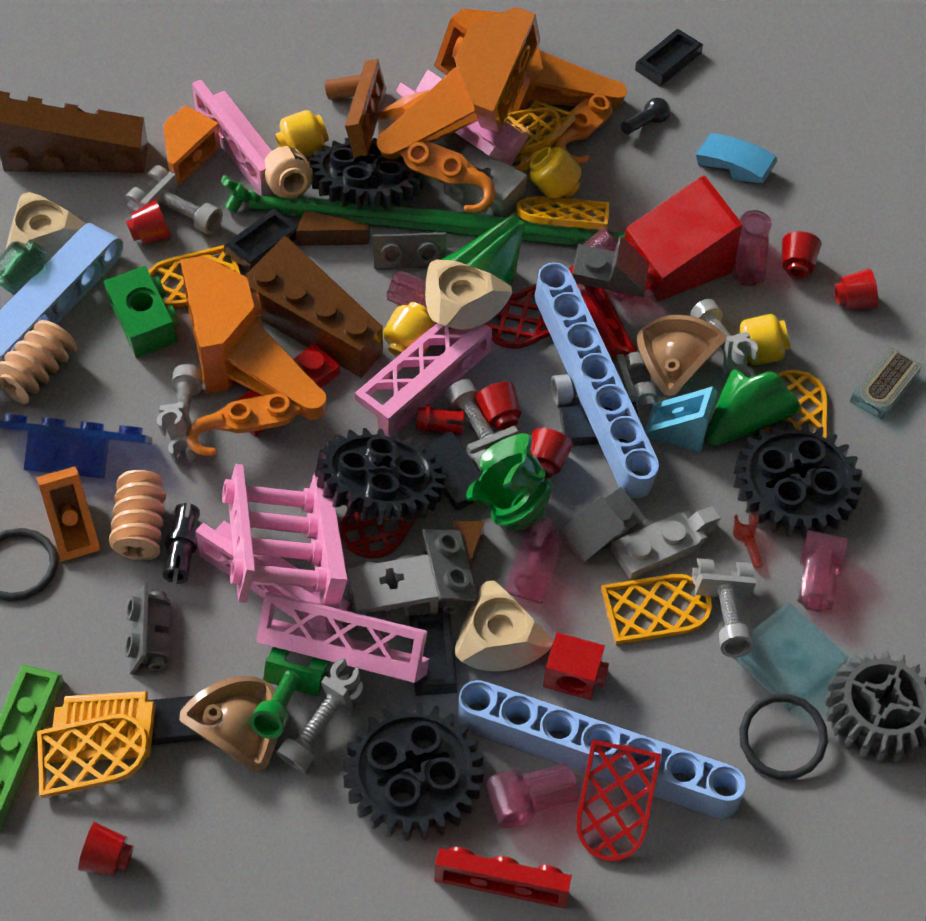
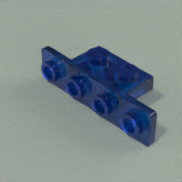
(57, 447)

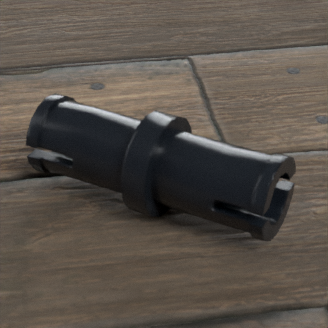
(181, 543)

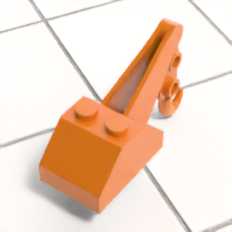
(548, 81)
(480, 89)
(238, 349)

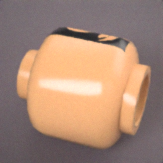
(288, 172)

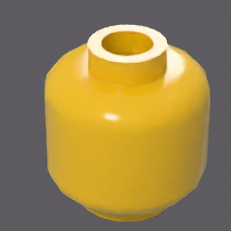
(302, 132)
(555, 172)
(407, 326)
(770, 337)

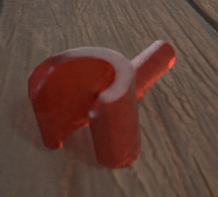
(747, 534)

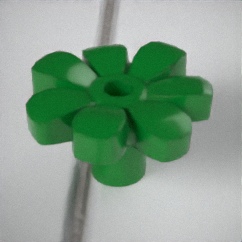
(239, 194)

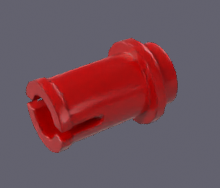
(436, 420)

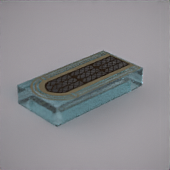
(886, 383)

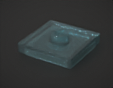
(791, 655)

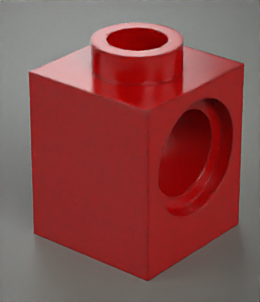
(575, 666)

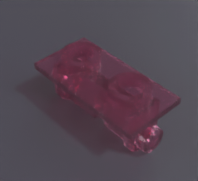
(535, 562)

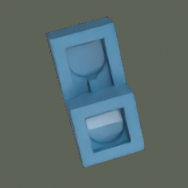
(743, 159)

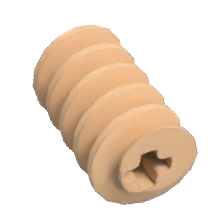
(32, 358)
(138, 515)

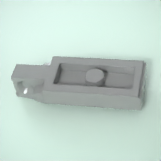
(664, 541)

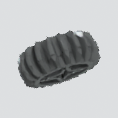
(861, 689)

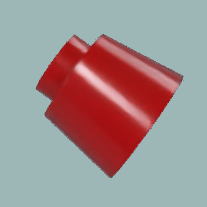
(148, 224)
(800, 253)
(857, 290)
(499, 405)
(550, 449)
(105, 851)

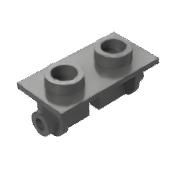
(408, 250)
(449, 568)
(143, 643)

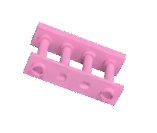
(319, 525)

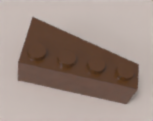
(69, 138)
(314, 308)

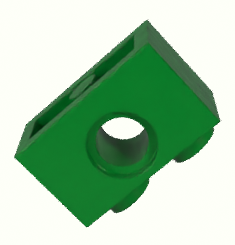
(146, 329)

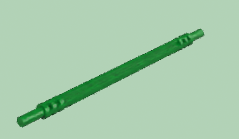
(424, 219)

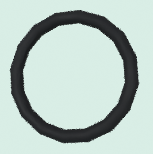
(53, 559)
(792, 774)

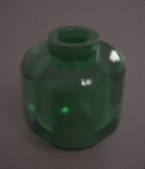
(20, 264)

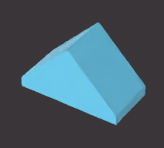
(682, 419)

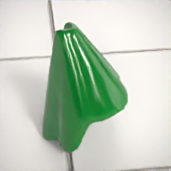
(495, 250)
(750, 406)

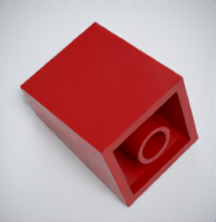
(687, 239)

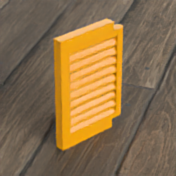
(87, 707)

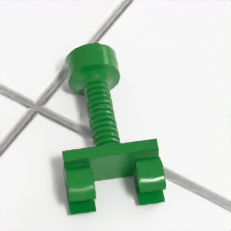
(270, 715)

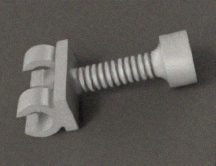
(164, 185)
(735, 347)
(627, 367)
(462, 397)
(175, 417)
(735, 637)
(298, 751)

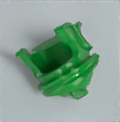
(512, 483)

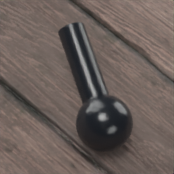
(655, 110)

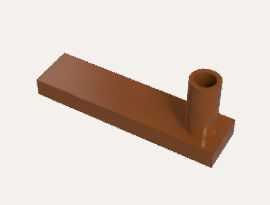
(368, 96)

